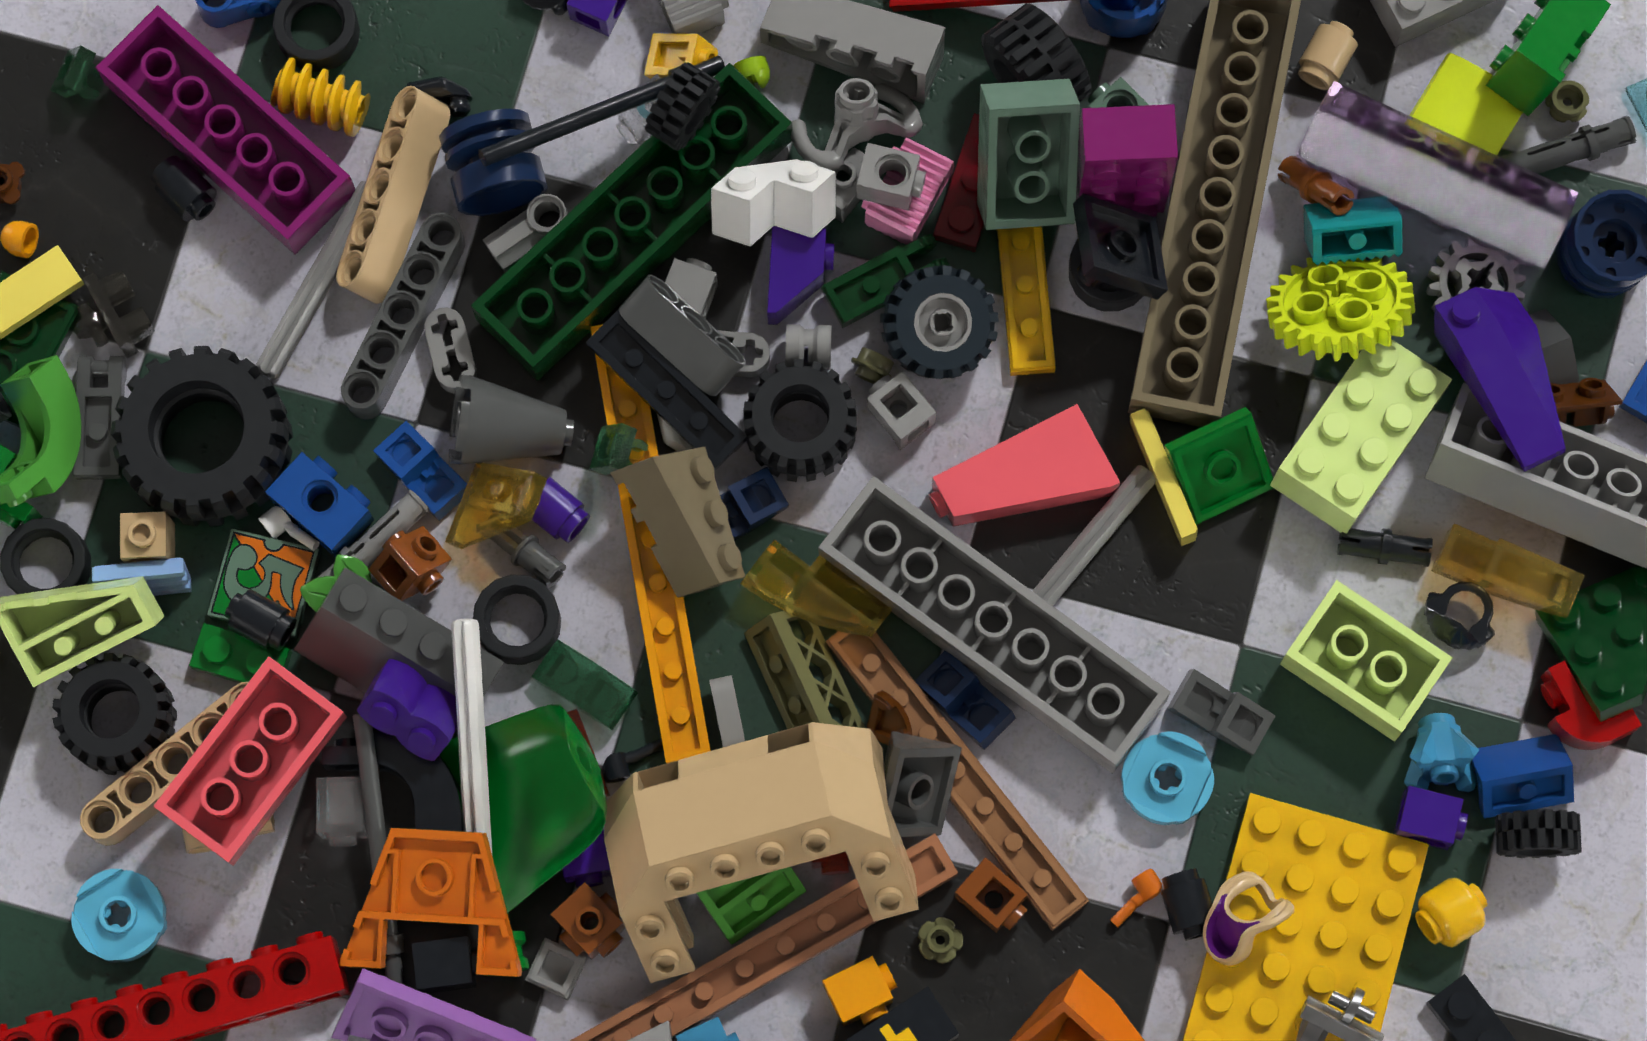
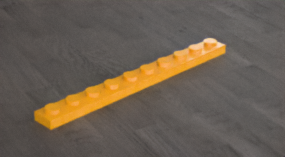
(661, 612)

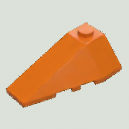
(1078, 1013)

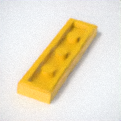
(1026, 301)

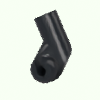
(441, 88)

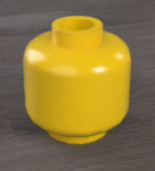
(1451, 912)

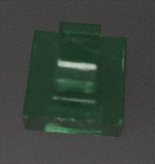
(74, 72)
(615, 447)

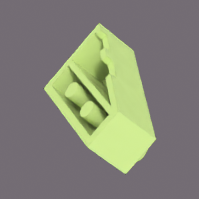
(74, 623)

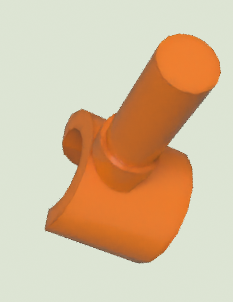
(1148, 887)

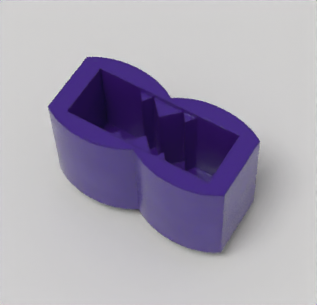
(410, 709)

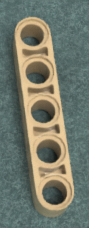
(393, 194)
(153, 770)

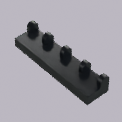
(666, 390)

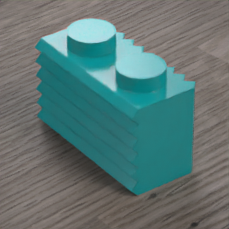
(1365, 231)

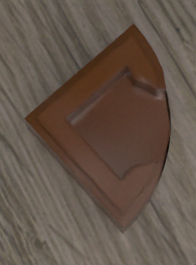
(887, 716)

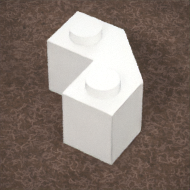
(778, 194)

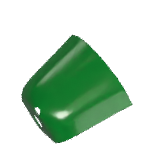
(542, 797)

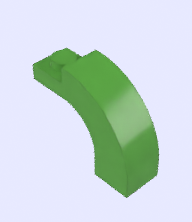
(48, 427)

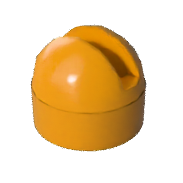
(20, 238)

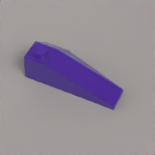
(1505, 368)

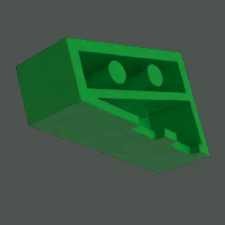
(1543, 50)

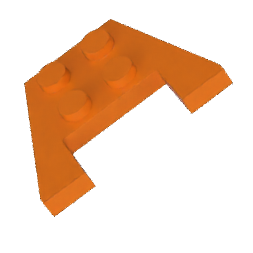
(435, 880)

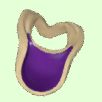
(1231, 938)

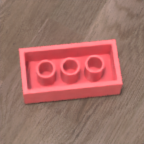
(250, 761)

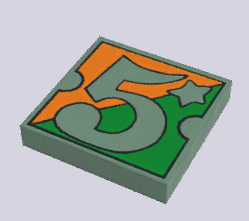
(267, 567)

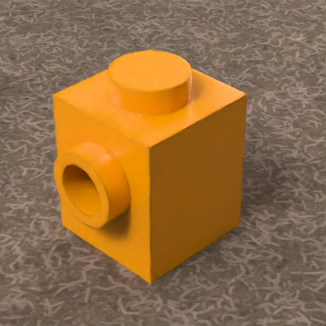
(861, 991)

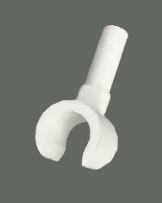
(277, 522)

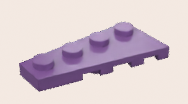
(394, 1012)

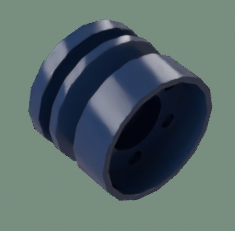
(497, 186)
(1621, 223)

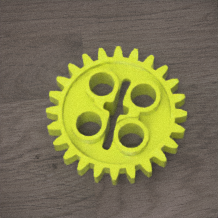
(1340, 307)

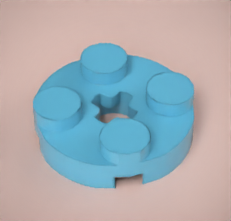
(1191, 768)
(94, 906)

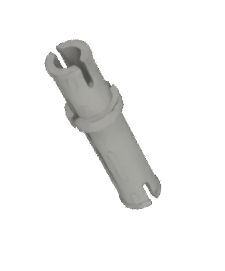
(400, 517)

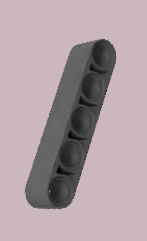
(403, 294)

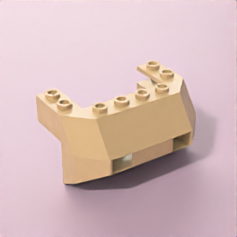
(746, 816)

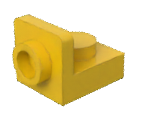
(675, 49)

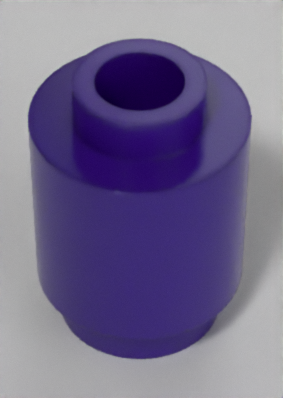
(560, 512)

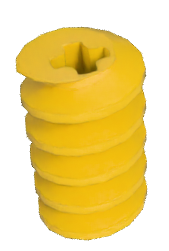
(319, 98)

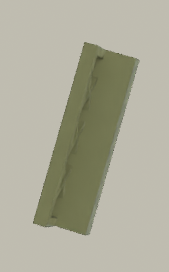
(786, 670)

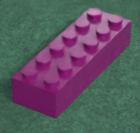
(226, 129)

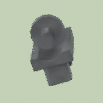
(1321, 1019)

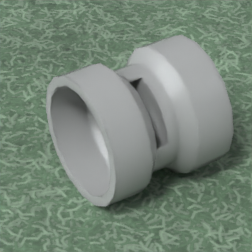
(816, 339)

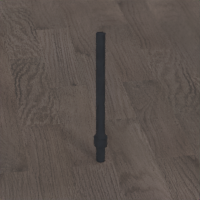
(586, 116)

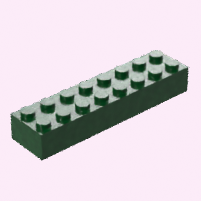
(626, 229)

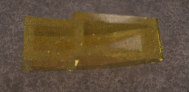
(1507, 571)
(815, 592)

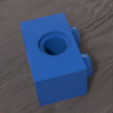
(302, 484)

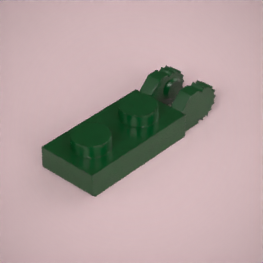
(866, 286)

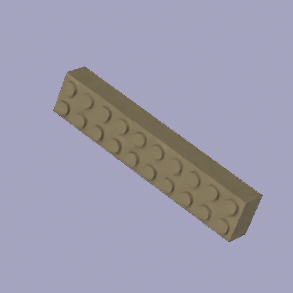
(1215, 209)

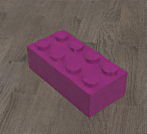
(1128, 155)

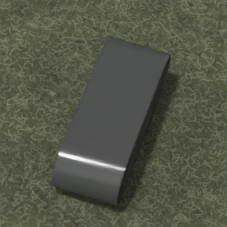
(682, 335)

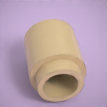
(1327, 55)

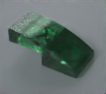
(584, 684)

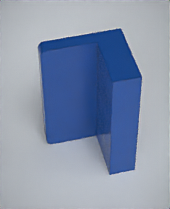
(1523, 775)

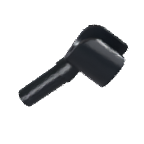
(616, 764)

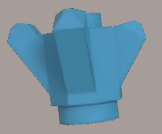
(1441, 755)

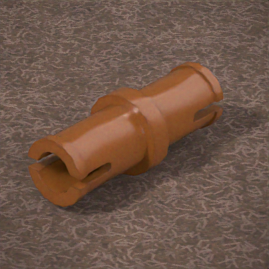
(1315, 185)

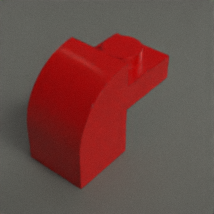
(1578, 723)

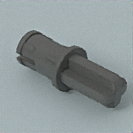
(531, 556)

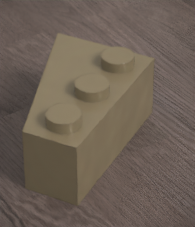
(686, 518)

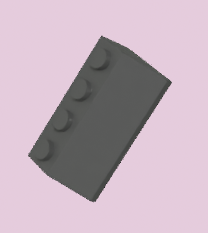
(366, 626)

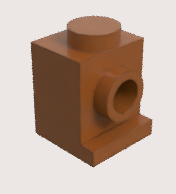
(986, 880)

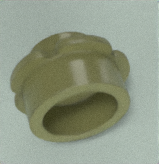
(1576, 94)
(871, 365)
(940, 927)

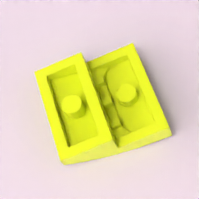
(1464, 105)

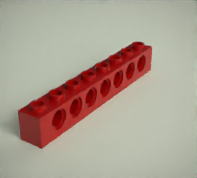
(322, 982)

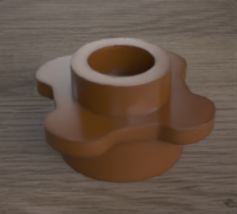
(12, 186)

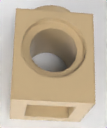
(146, 536)

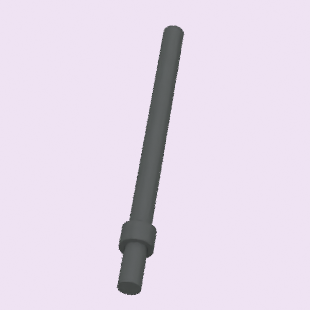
(377, 833)

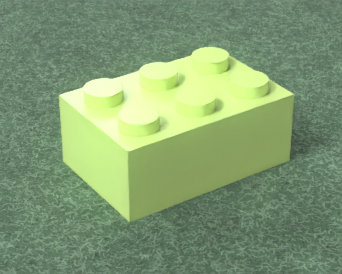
(1365, 660)

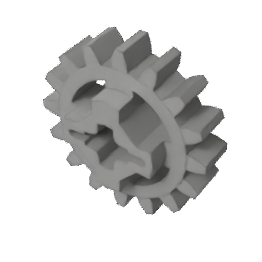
(1464, 273)

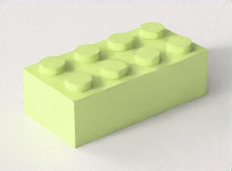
(1360, 434)

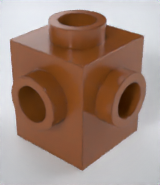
(410, 564)
(577, 911)

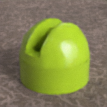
(755, 70)

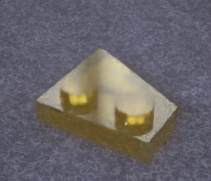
(494, 503)

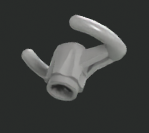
(858, 120)

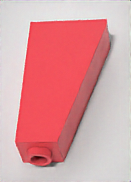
(1032, 471)

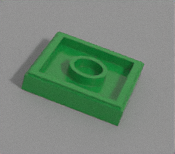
(1220, 465)

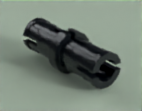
(1385, 546)

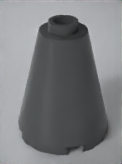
(504, 424)

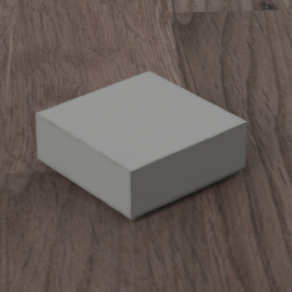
(556, 969)

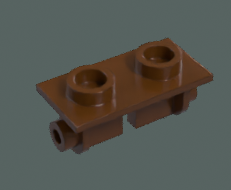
(1588, 401)

